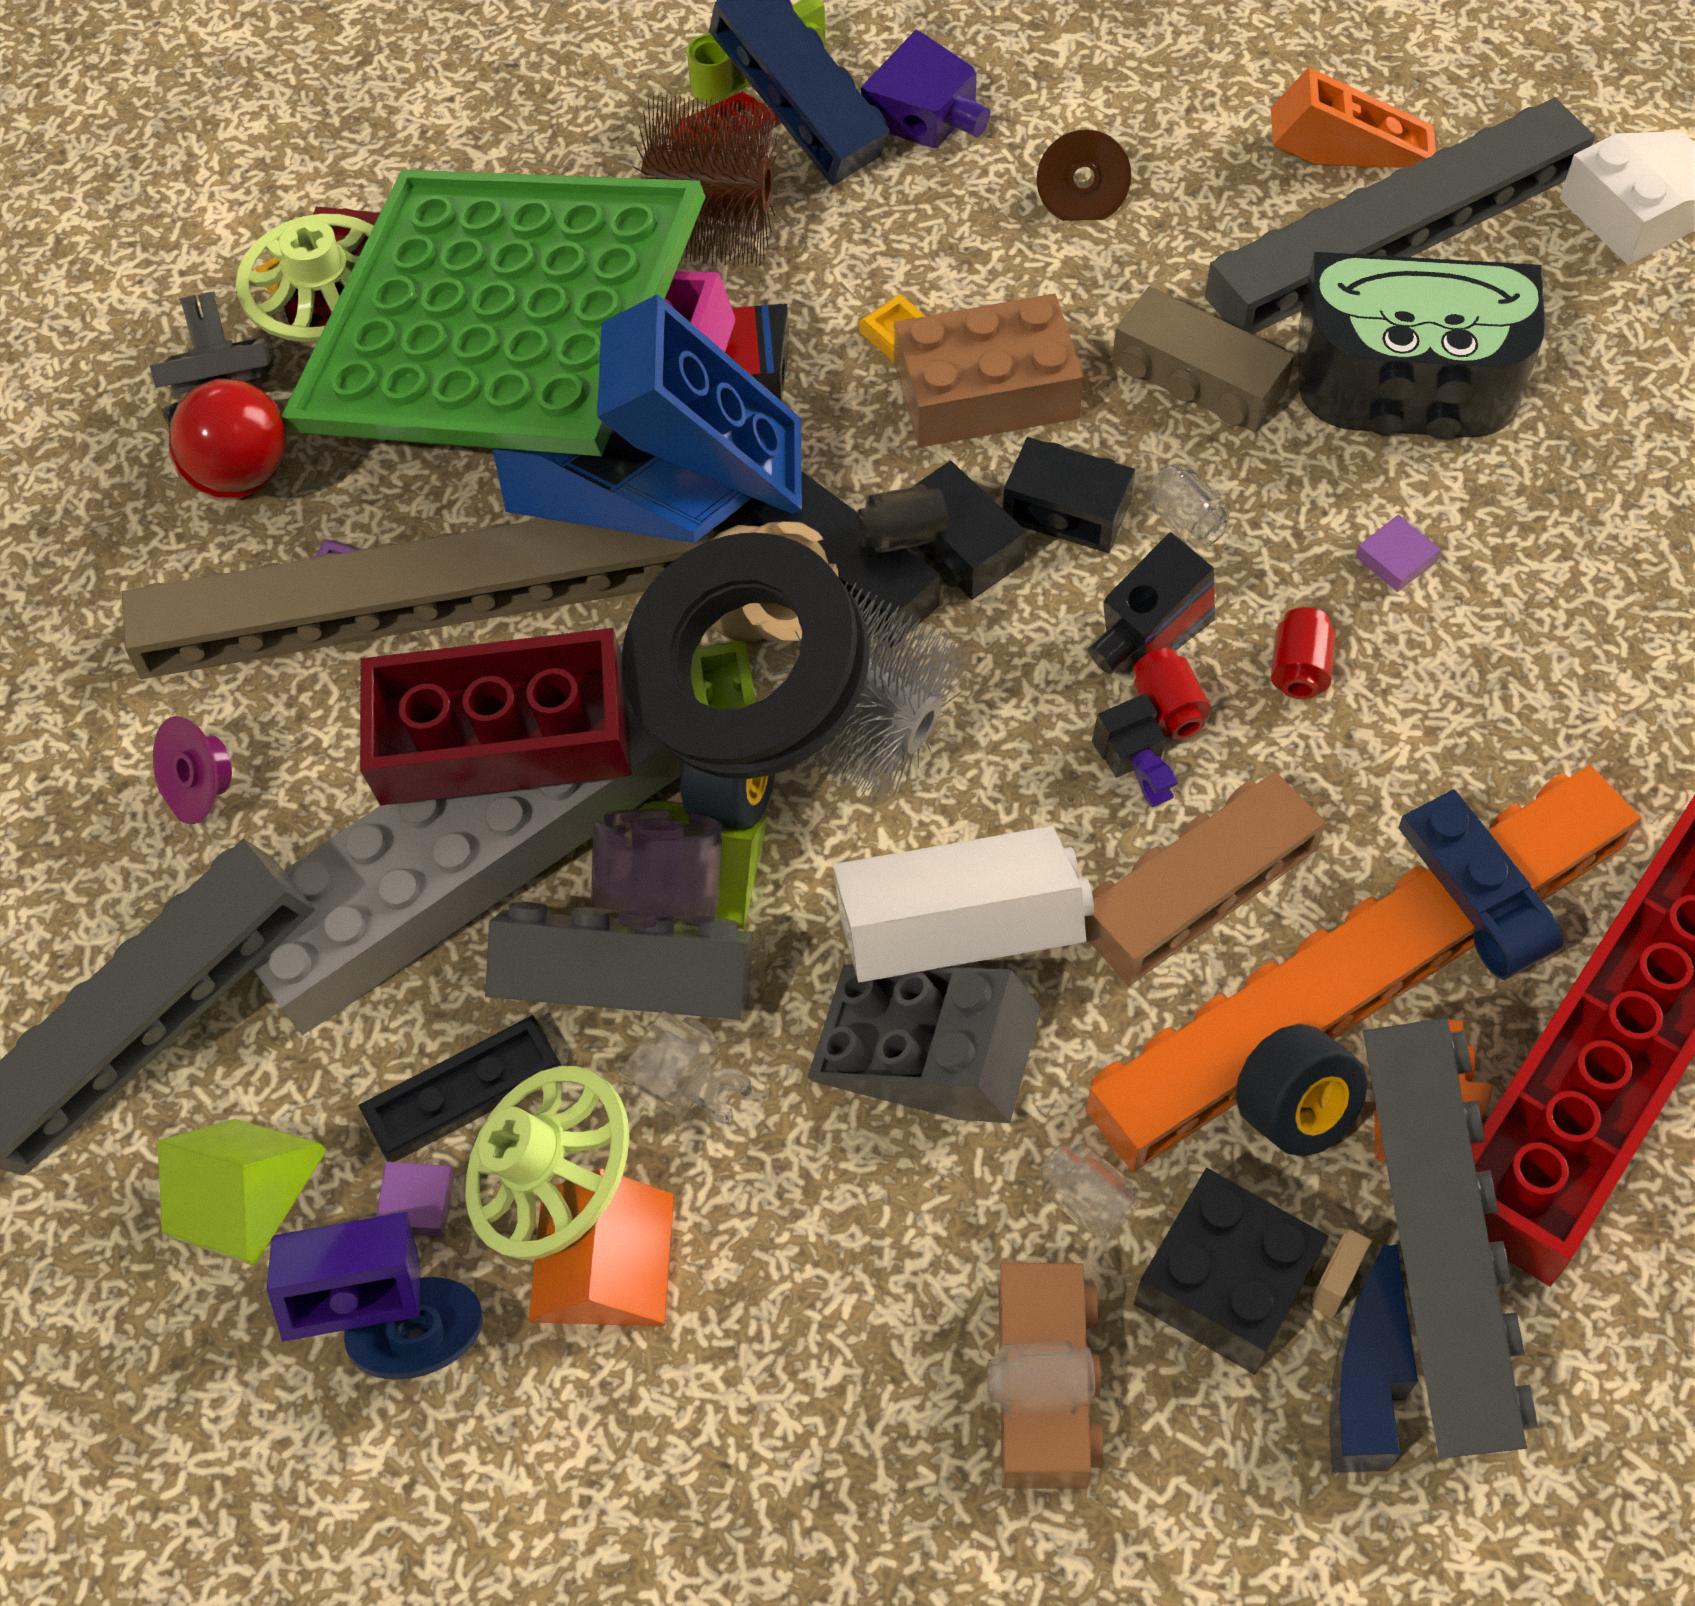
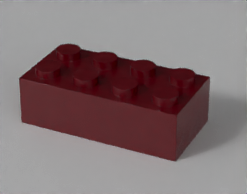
(494, 717)

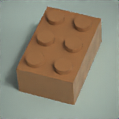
(987, 370)

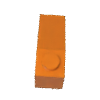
(1346, 127)

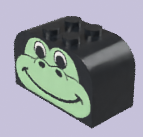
(1418, 343)

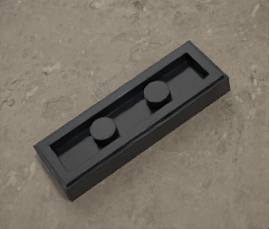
(456, 1089)

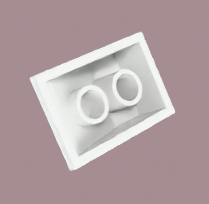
(1635, 191)

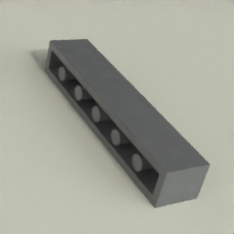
(142, 1000)
(1446, 1241)

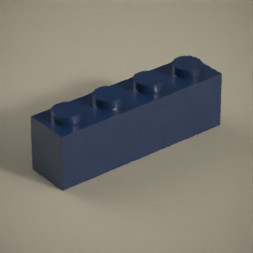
(801, 84)

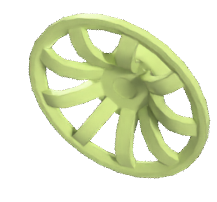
(308, 262)
(531, 1150)

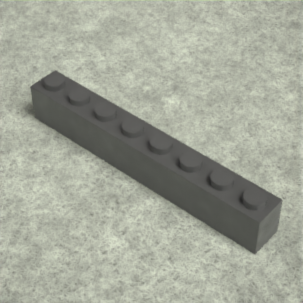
(1400, 213)

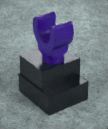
(1134, 742)

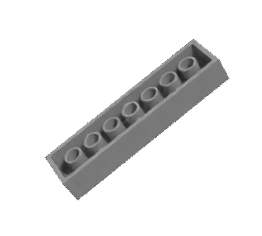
(428, 869)

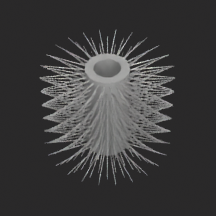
(889, 704)

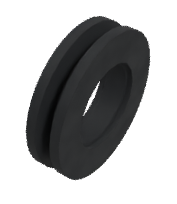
(693, 597)

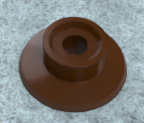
(1089, 199)

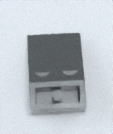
(930, 1040)

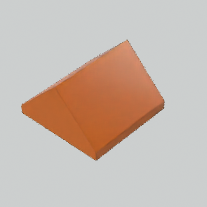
(615, 1268)

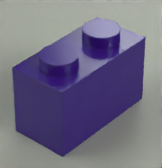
(344, 1276)

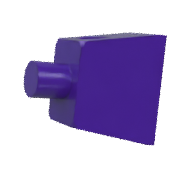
(926, 93)

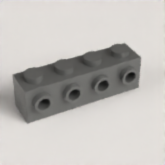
(608, 965)

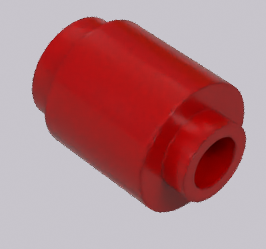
(1303, 653)
(1173, 692)

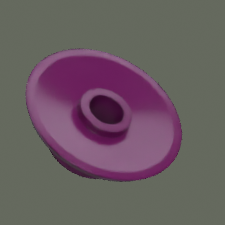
(189, 768)

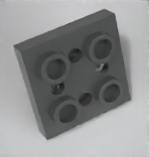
(211, 352)

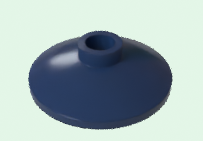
(423, 1344)

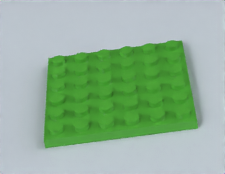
(488, 308)

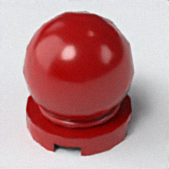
(227, 439)

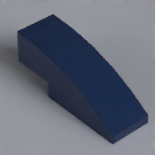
(1372, 1370)

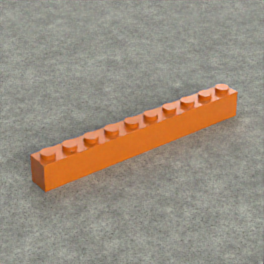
(1346, 973)

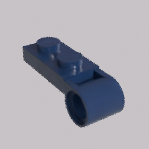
(1507, 914)

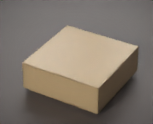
(1340, 1273)

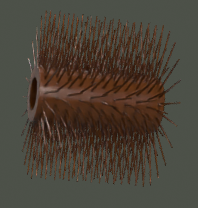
(729, 179)

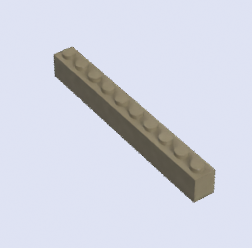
(385, 592)

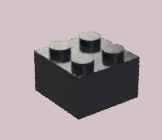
(1230, 1270)

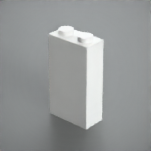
(961, 903)

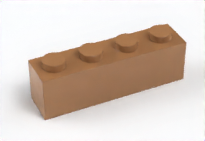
(1202, 876)

